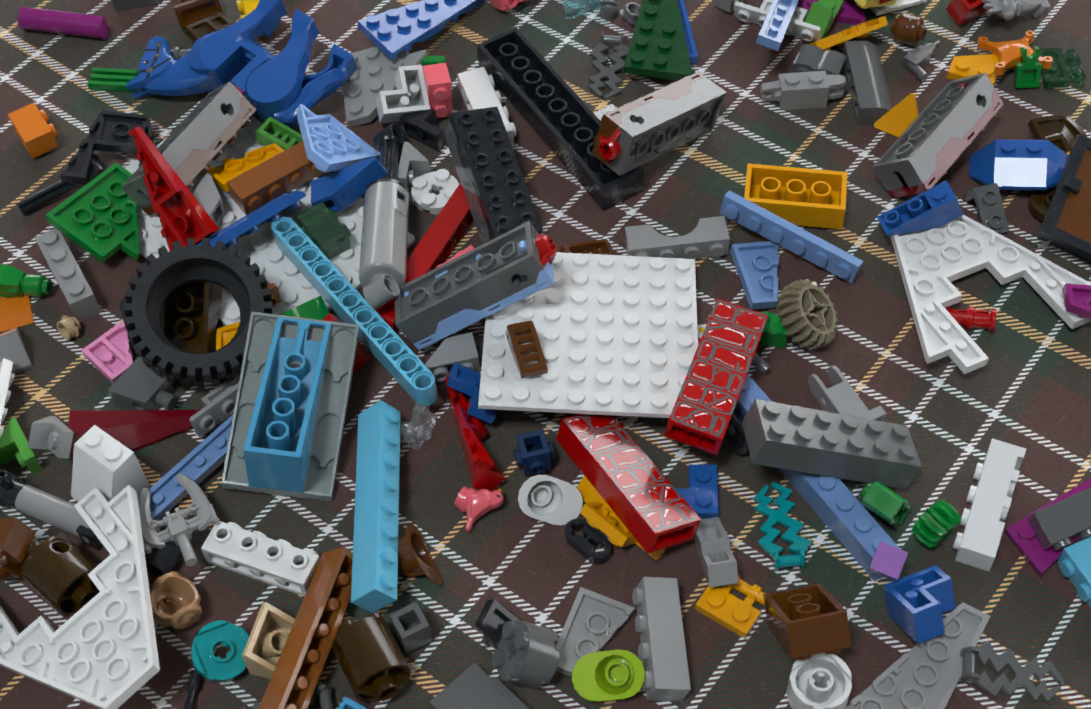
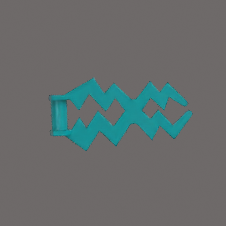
(799, 544)

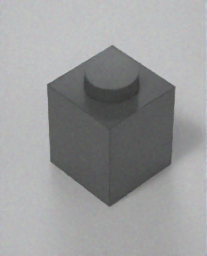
(411, 628)

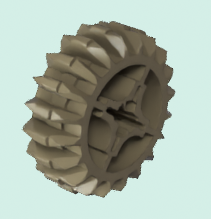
(807, 314)

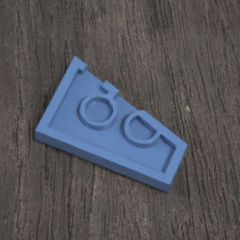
(757, 271)

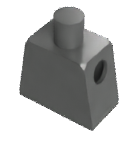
(142, 389)

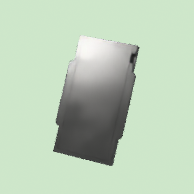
(476, 691)

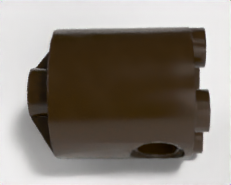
(60, 574)
(370, 658)

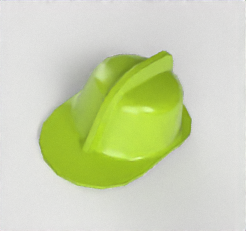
(608, 675)

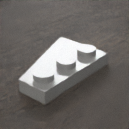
(589, 627)

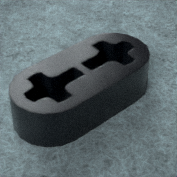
(583, 544)

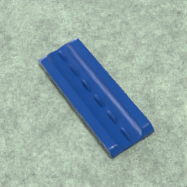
(249, 223)

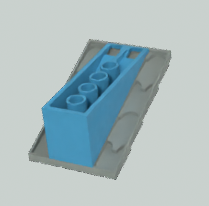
(291, 406)

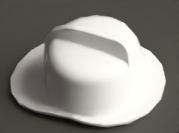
(550, 500)

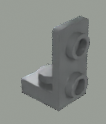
(989, 207)

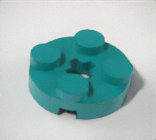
(205, 643)

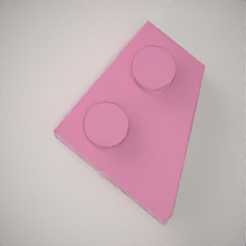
(111, 352)

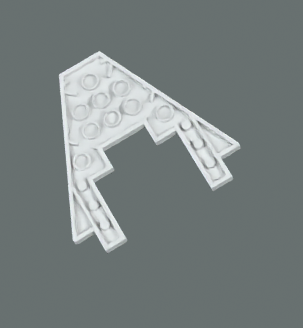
(959, 248)
(111, 641)

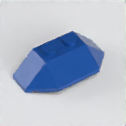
(1018, 164)

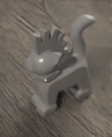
(1010, 8)

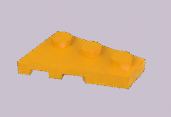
(859, 31)
(233, 168)

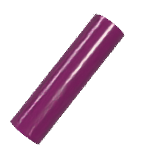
(63, 23)

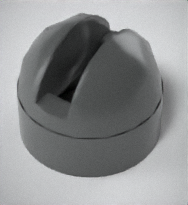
(609, 10)

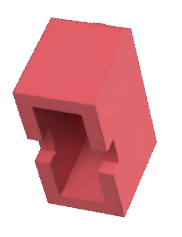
(438, 89)

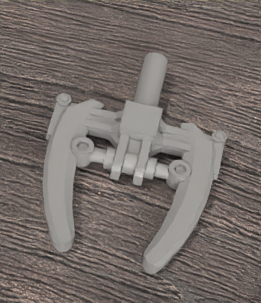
(179, 528)

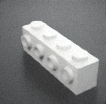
(260, 557)

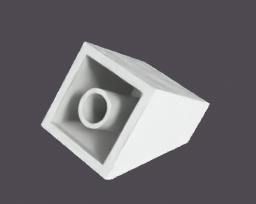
(104, 464)

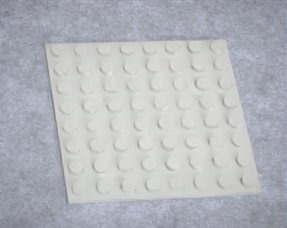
(610, 334)

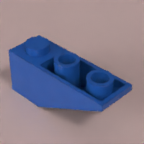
(346, 185)
(922, 212)

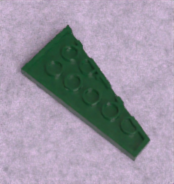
(658, 42)

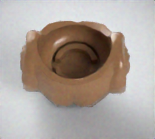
(175, 601)

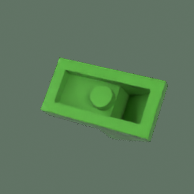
(823, 14)
(15, 446)

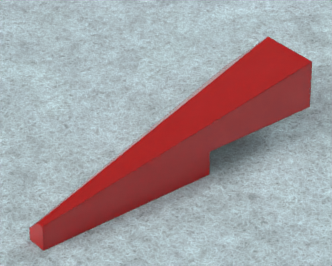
(176, 206)
(480, 465)

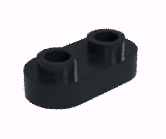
(735, 434)

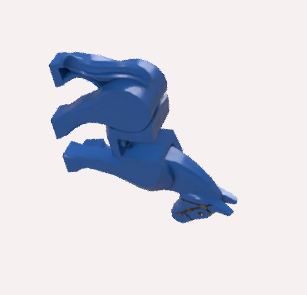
(230, 54)

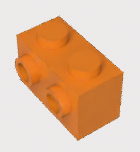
(33, 130)

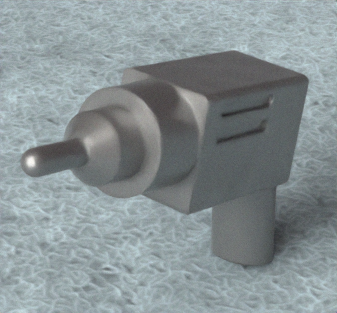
(919, 58)

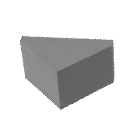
(13, 349)

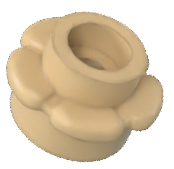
(68, 327)

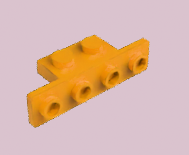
(602, 517)

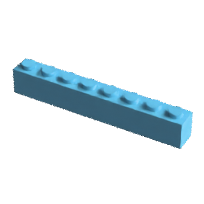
(376, 508)

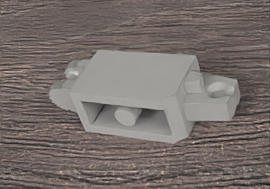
(803, 89)

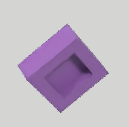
(888, 561)

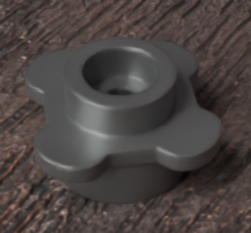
(630, 12)

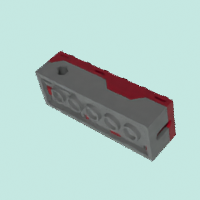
(938, 136)

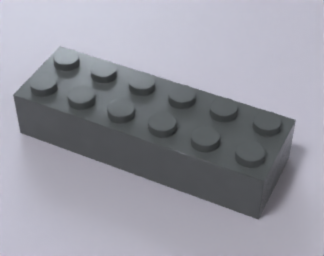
(830, 444)

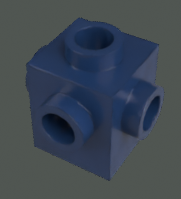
(534, 452)

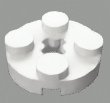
(429, 182)

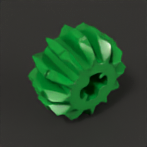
(936, 524)

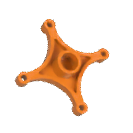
(1009, 52)

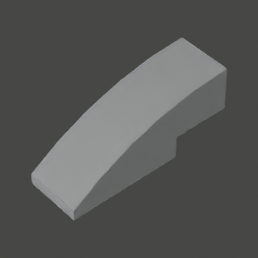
(715, 553)

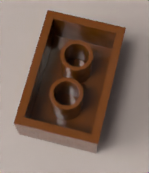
(807, 621)

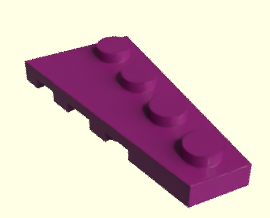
(1027, 543)

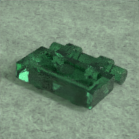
(1059, 75)

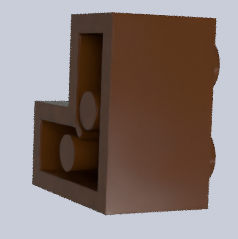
(14, 542)

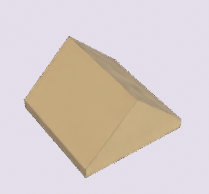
(267, 640)

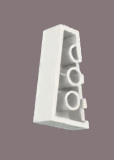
(989, 505)

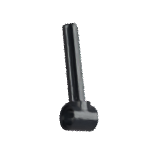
(59, 188)

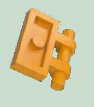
(729, 610)

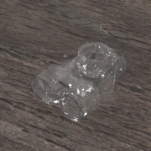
(419, 428)

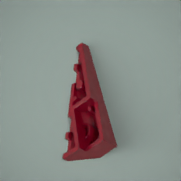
(131, 427)

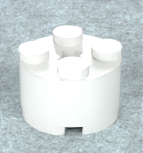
(819, 683)

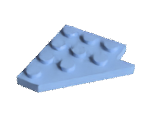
(330, 142)

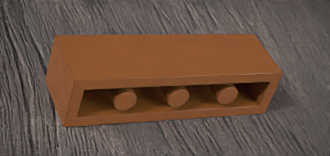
(272, 178)

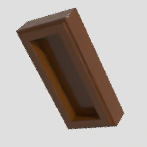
(196, 10)

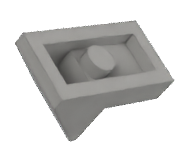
(411, 165)
(51, 435)

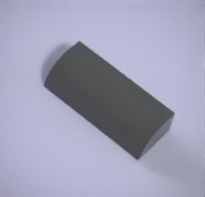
(866, 82)

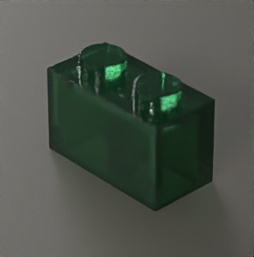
(325, 230)

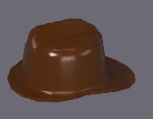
(415, 557)

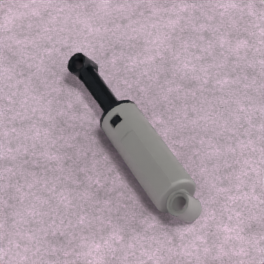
(385, 225)

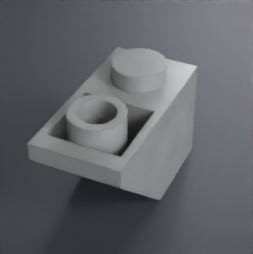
(209, 198)
(453, 349)

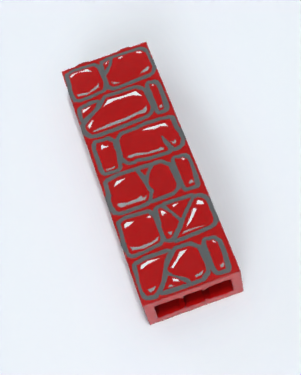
(716, 377)
(628, 481)

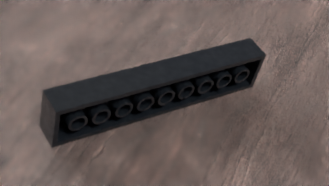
(555, 114)

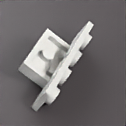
(797, 24)

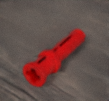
(974, 318)

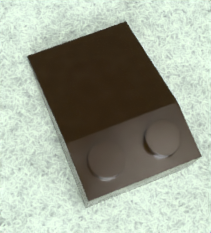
(192, 316)

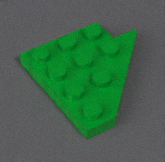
(100, 216)

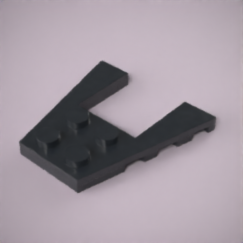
(107, 134)

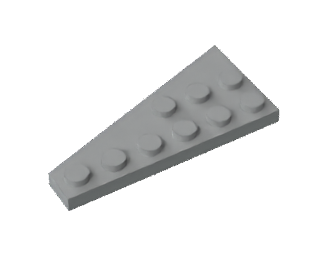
(929, 670)

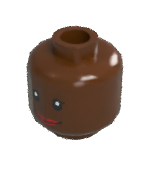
(908, 29)

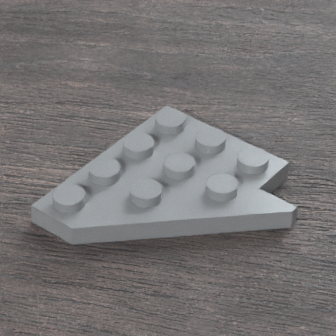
(373, 75)

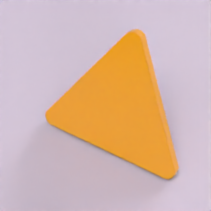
(899, 117)

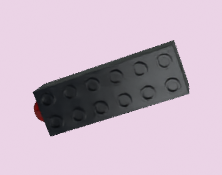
(489, 172)

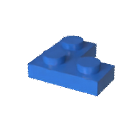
(468, 382)
(702, 490)

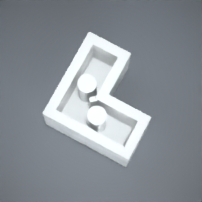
(408, 98)

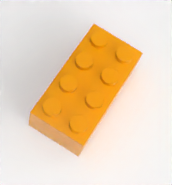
(799, 194)

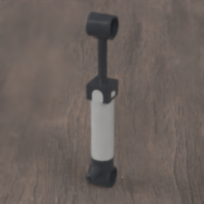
(66, 517)

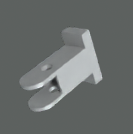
(842, 397)

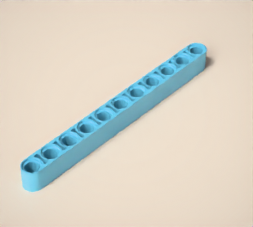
(354, 309)

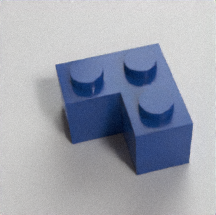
(919, 602)

